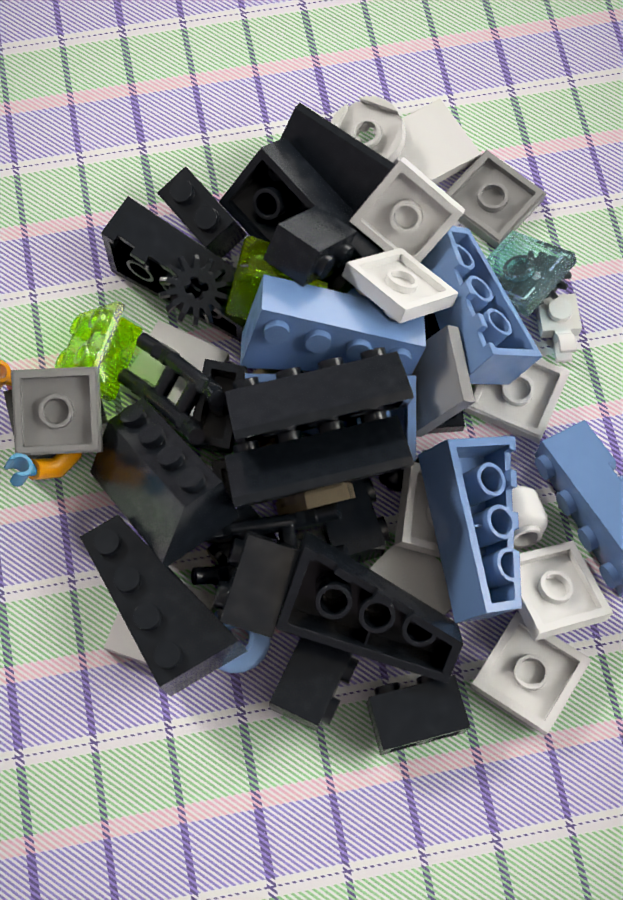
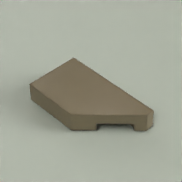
(315, 498)

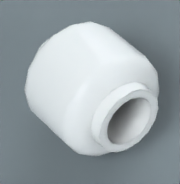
(531, 516)

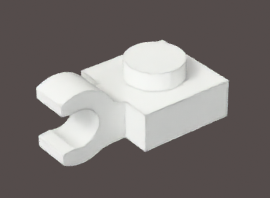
(561, 322)

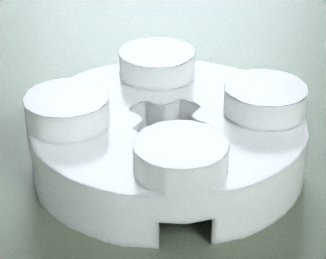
(377, 114)

